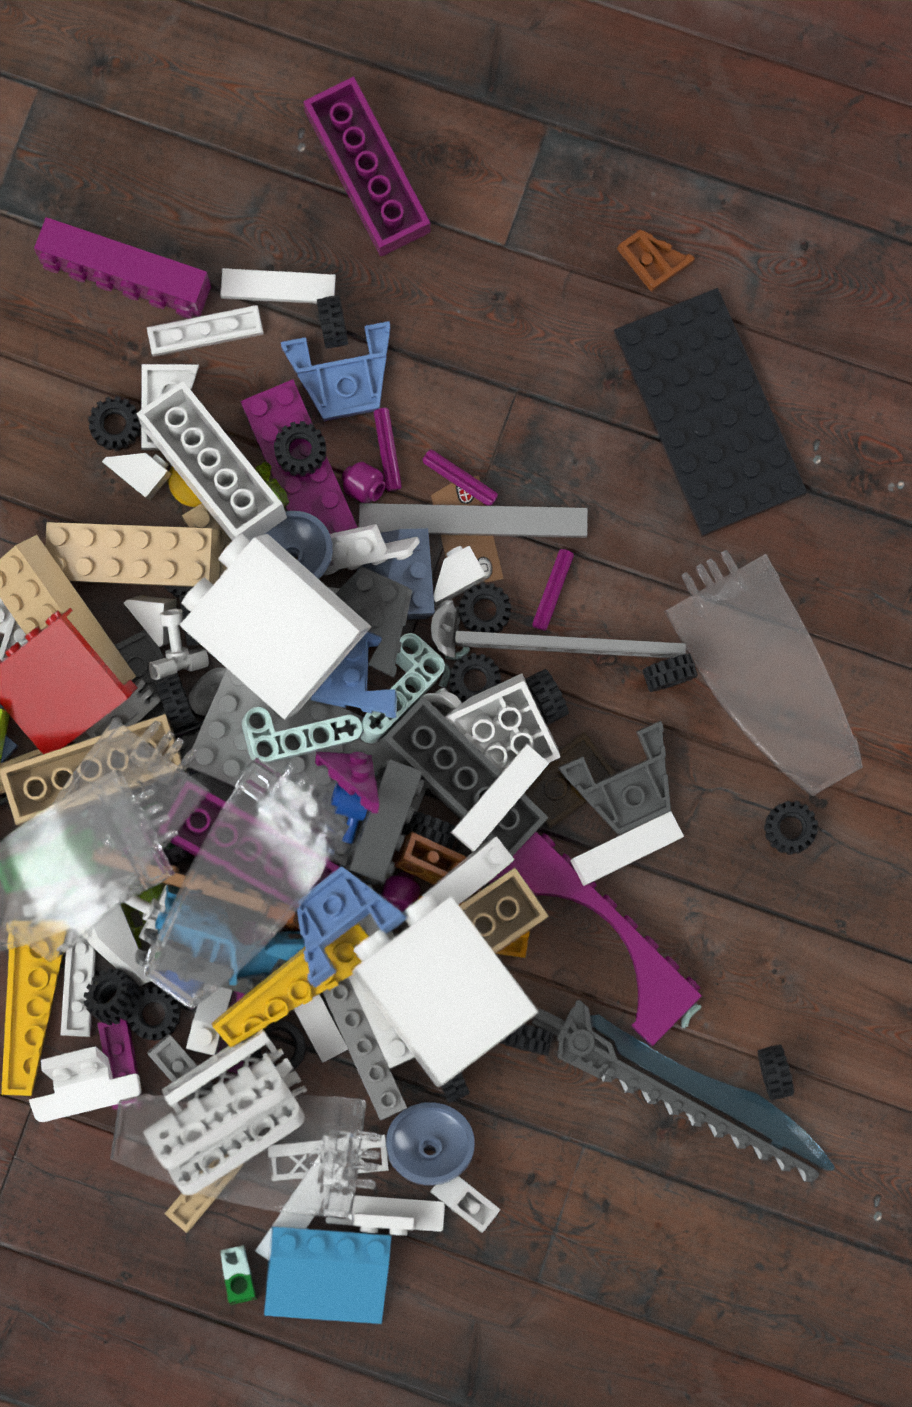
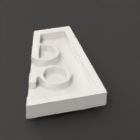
(158, 380)

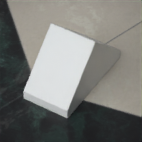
(147, 612)

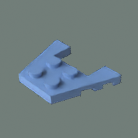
(344, 385)
(349, 683)
(334, 909)

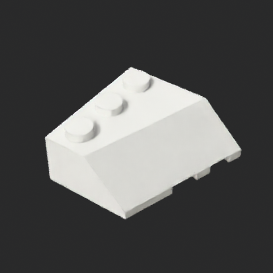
(504, 722)

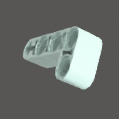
(415, 675)
(303, 734)

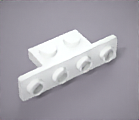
(364, 546)
(395, 1214)

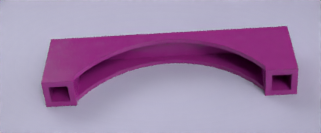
(661, 989)

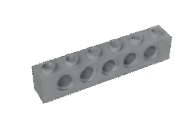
(364, 1050)

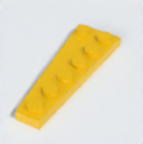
(287, 989)
(28, 1008)

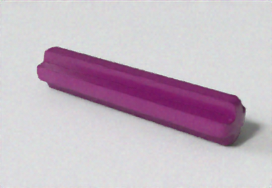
(387, 449)
(460, 478)
(553, 589)

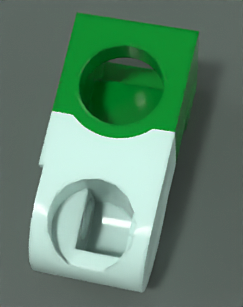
(237, 1275)

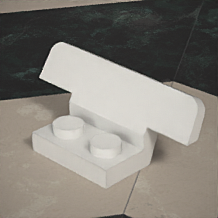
(81, 1084)

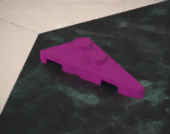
(354, 774)

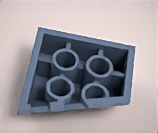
(411, 572)

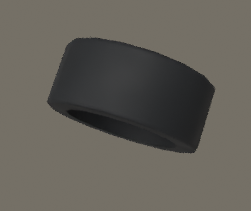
(297, 1036)

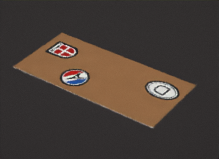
(482, 546)

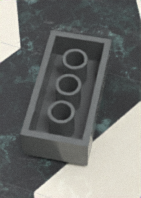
(380, 833)

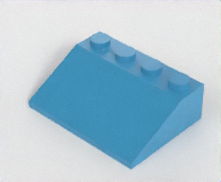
(327, 1275)

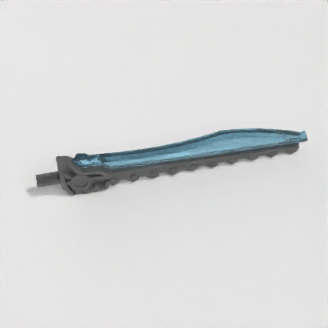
(596, 1056)

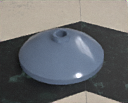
(306, 539)
(430, 1128)

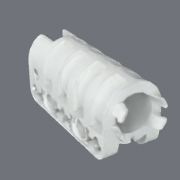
(227, 1121)

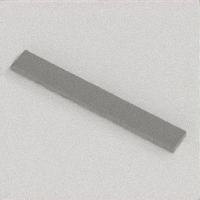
(477, 519)
(569, 644)

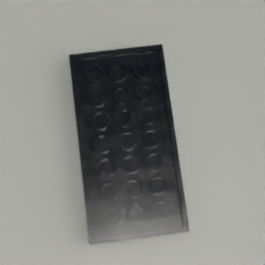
(710, 412)

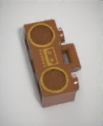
(426, 859)

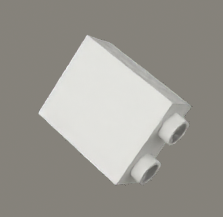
(272, 623)
(441, 988)

